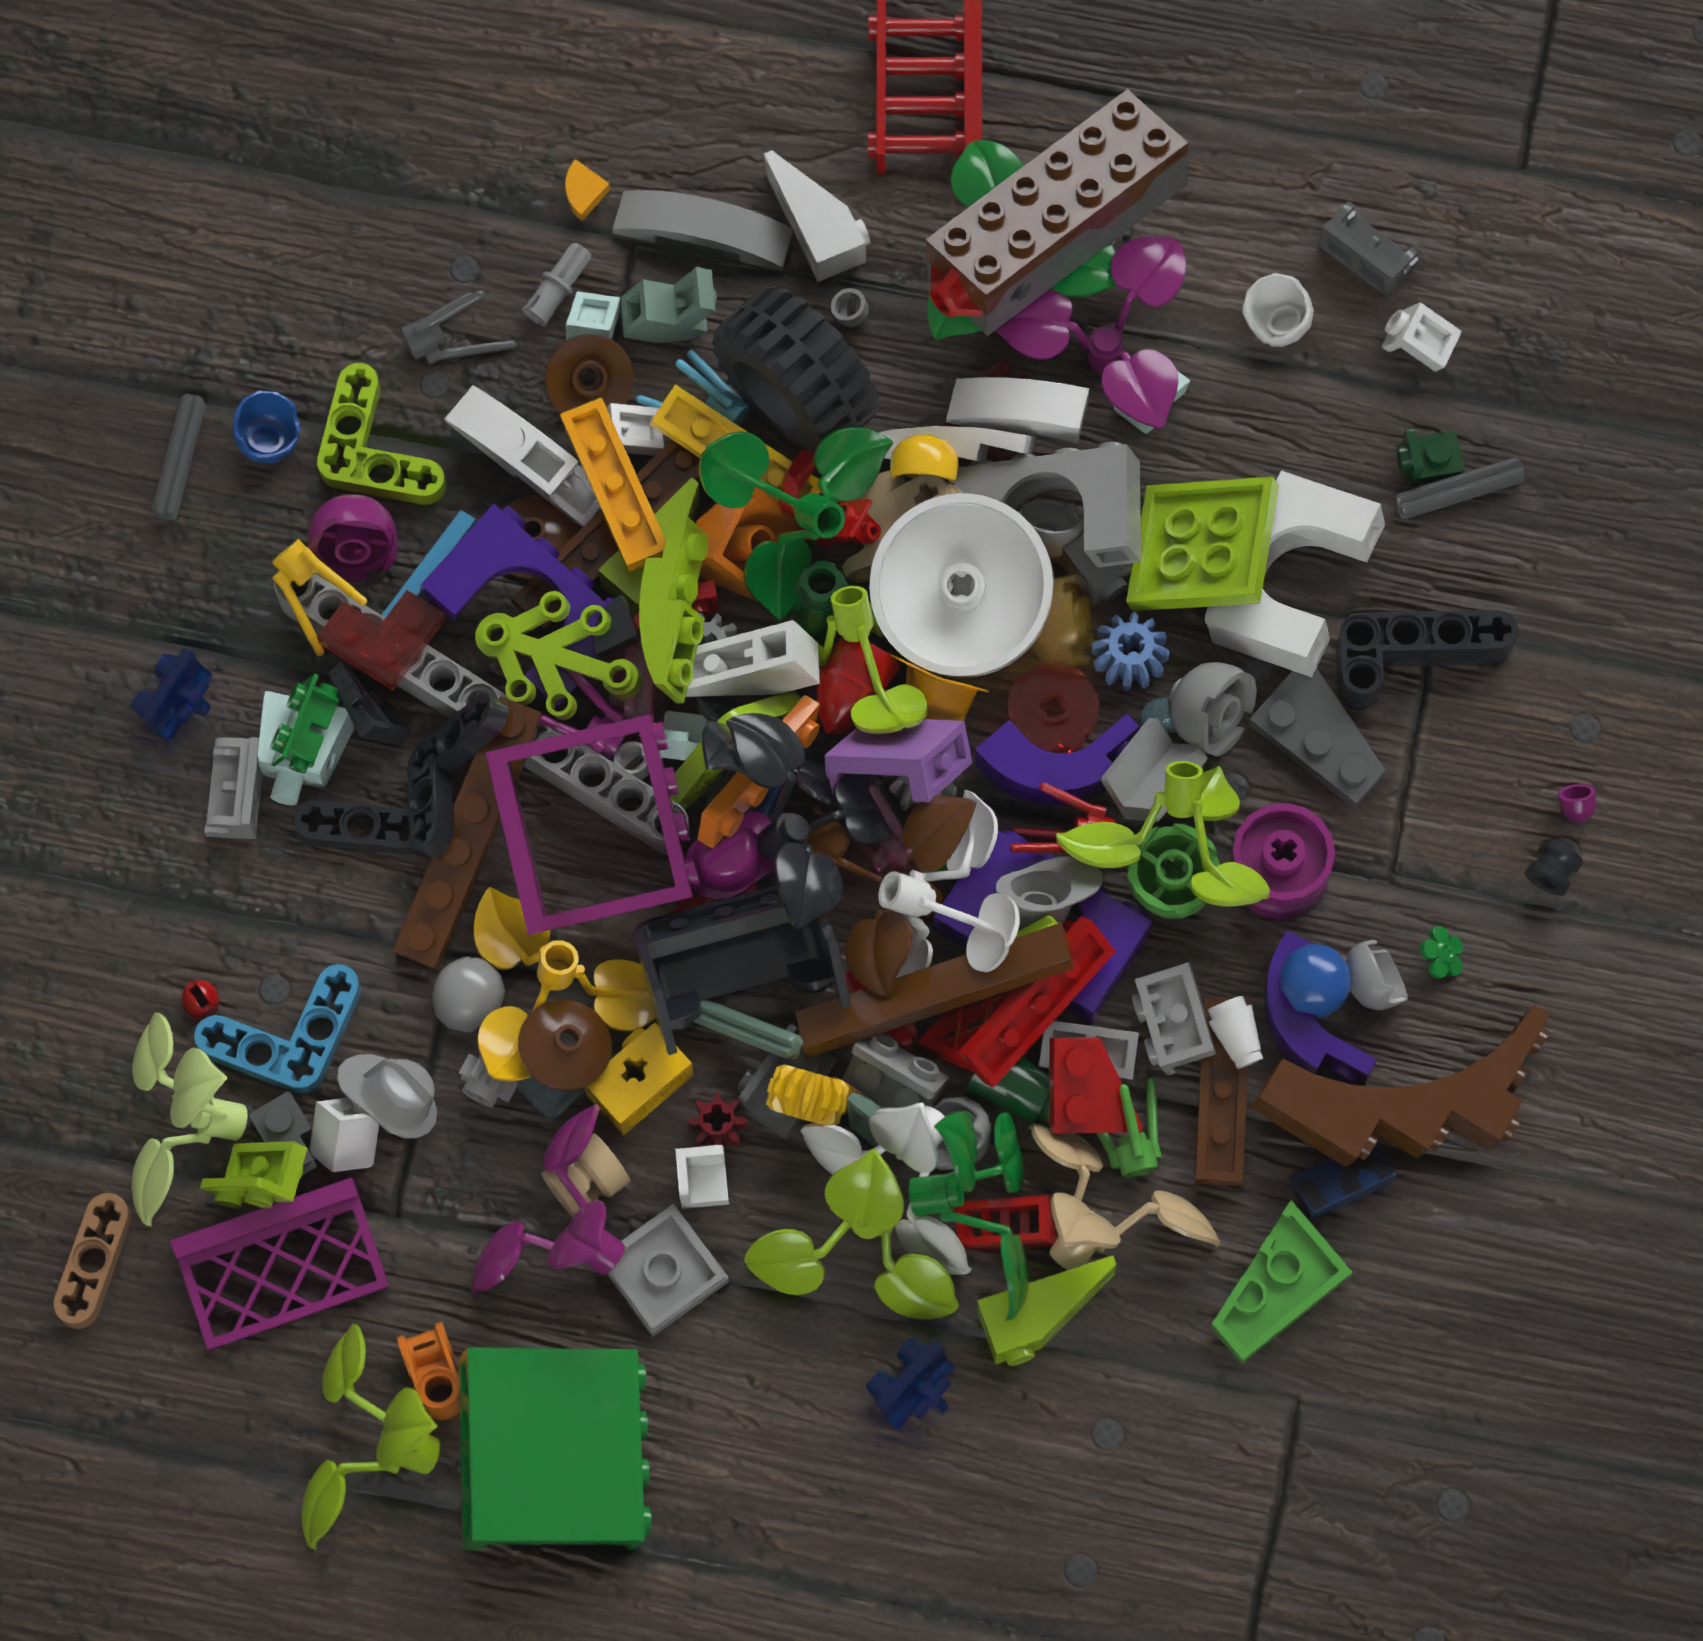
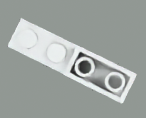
(525, 453)

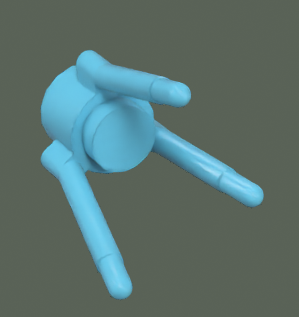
(721, 396)

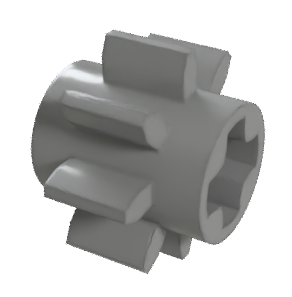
(481, 1086)

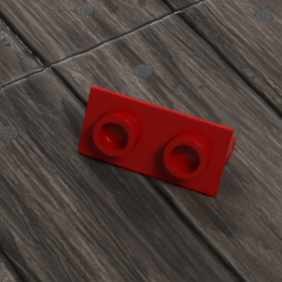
(857, 526)

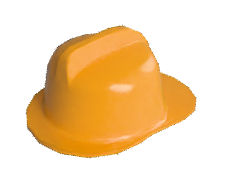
(944, 697)

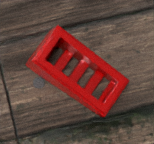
(1025, 1206)

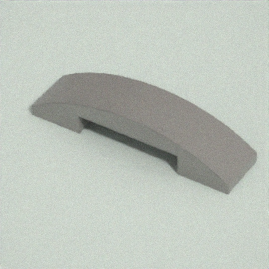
(704, 223)

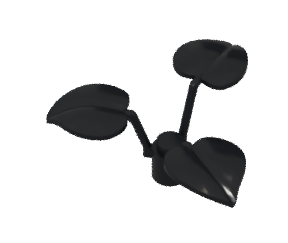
(720, 753)
(805, 881)

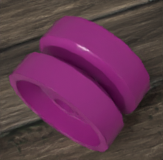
(1303, 853)

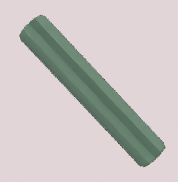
(750, 1030)

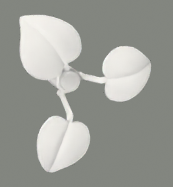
(914, 897)
(912, 1137)

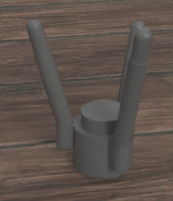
(425, 334)

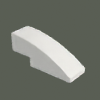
(1020, 406)

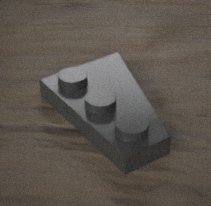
(1318, 735)

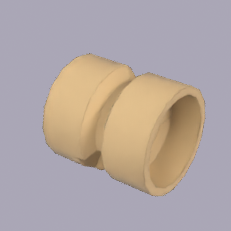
(593, 1175)

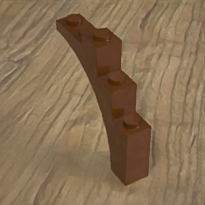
(1343, 1116)

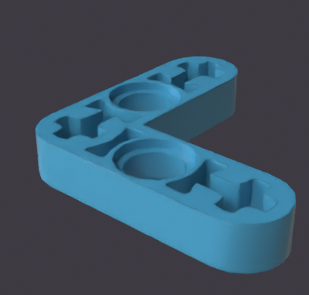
(284, 1052)

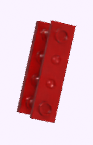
(965, 66)

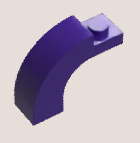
(1021, 767)
(1301, 1036)

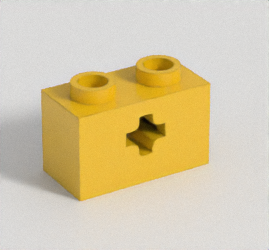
(630, 1101)

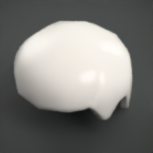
(1278, 309)

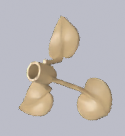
(1082, 1229)

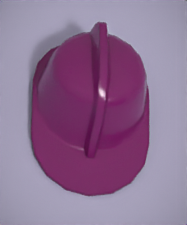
(733, 862)

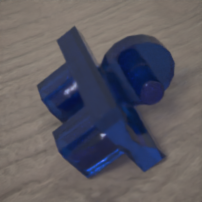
(178, 695)
(917, 1387)

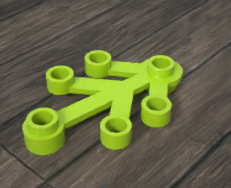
(551, 652)

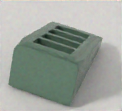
(859, 1111)

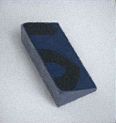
(1334, 1186)

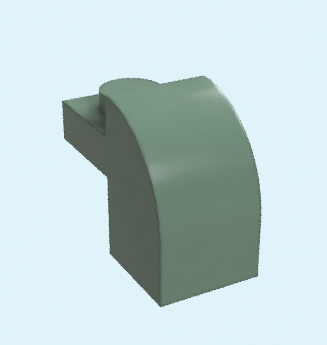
(669, 312)

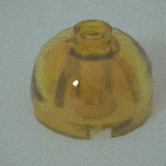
(1067, 626)

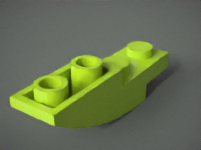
(666, 616)

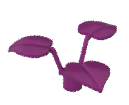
(1137, 384)
(585, 1236)

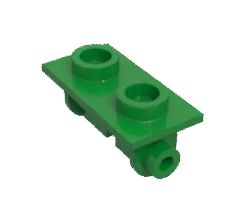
(308, 707)

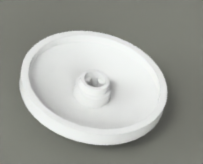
(961, 585)

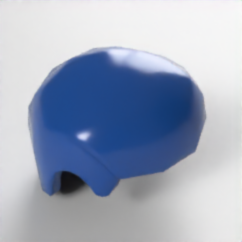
(266, 427)
(1315, 980)

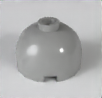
(1211, 704)

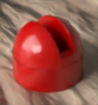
(191, 1004)

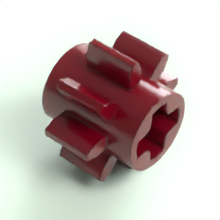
(706, 1120)

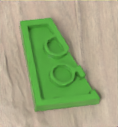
(1280, 1285)

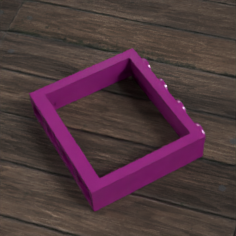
(518, 844)

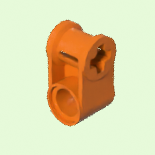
(431, 1364)

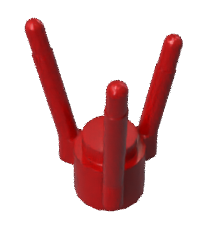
(1094, 814)

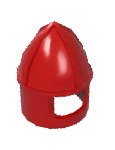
(846, 681)

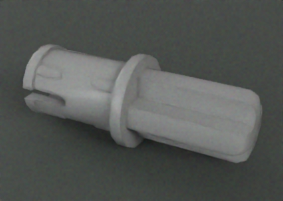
(556, 284)

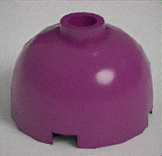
(353, 536)

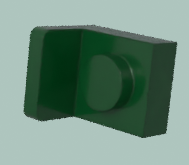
(1429, 456)

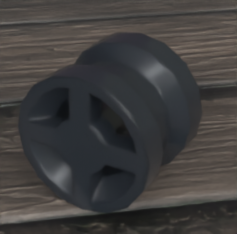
(1553, 867)

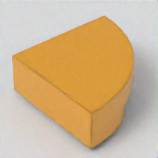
(584, 189)

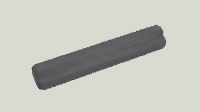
(178, 457)
(1459, 488)

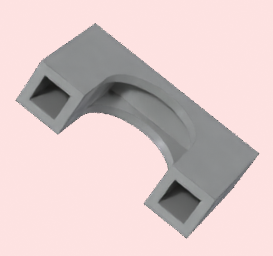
(1102, 476)

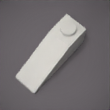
(818, 219)
(756, 663)

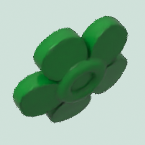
(1442, 953)

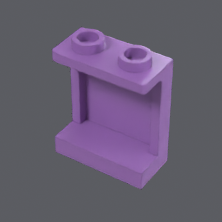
(927, 753)

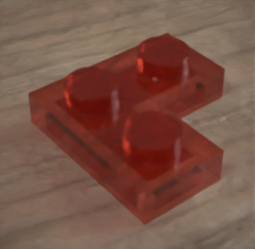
(387, 648)

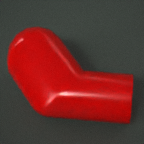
(796, 477)

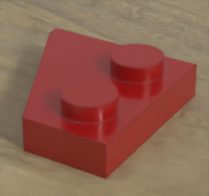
(1084, 1088)

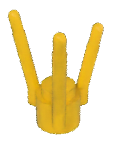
(299, 565)

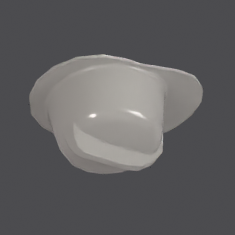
(1050, 888)
(391, 1092)

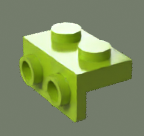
(259, 1175)

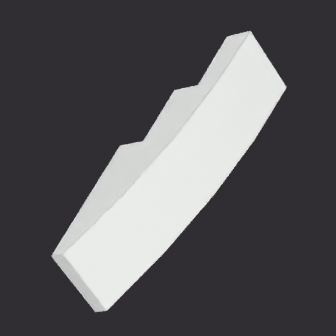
(967, 441)

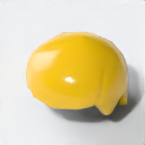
(924, 455)

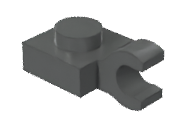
(284, 1122)

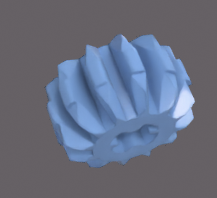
(1125, 638)

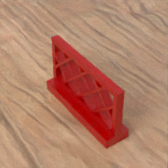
(1018, 1016)

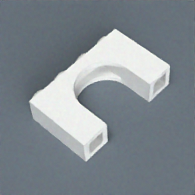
(1303, 516)

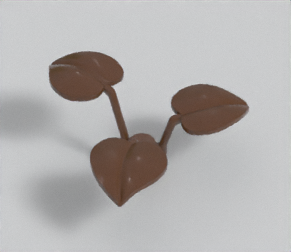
(881, 945)

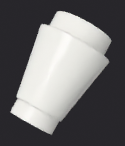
(1237, 1031)

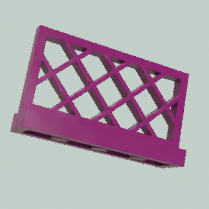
(267, 1224)

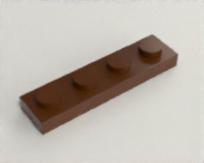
(1220, 1114)

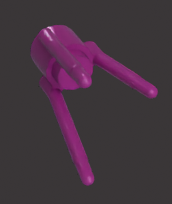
(604, 747)

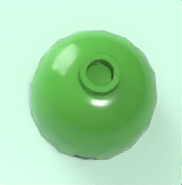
(1165, 872)

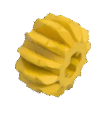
(807, 1095)

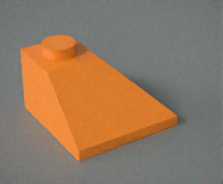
(736, 533)

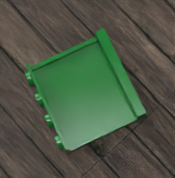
(552, 1447)

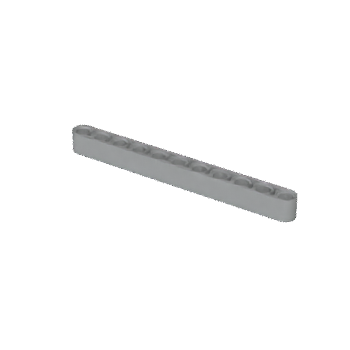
(566, 775)

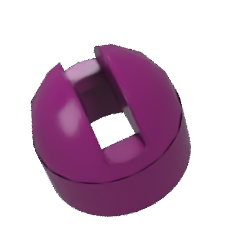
(1577, 802)

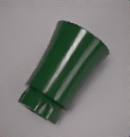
(814, 599)
(1020, 1091)

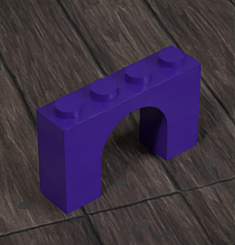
(502, 547)
(1121, 924)

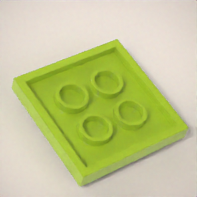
(1203, 544)

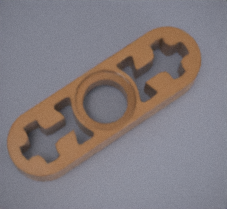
(115, 1231)

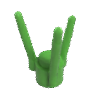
(1135, 1153)

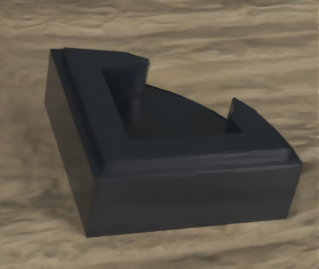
(622, 629)

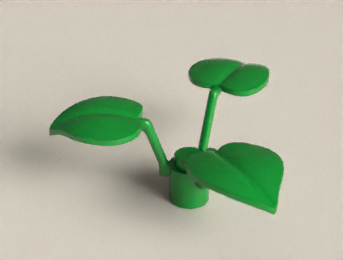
(975, 174)
(849, 467)
(946, 1191)

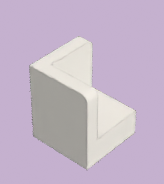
(343, 1135)
(702, 1176)

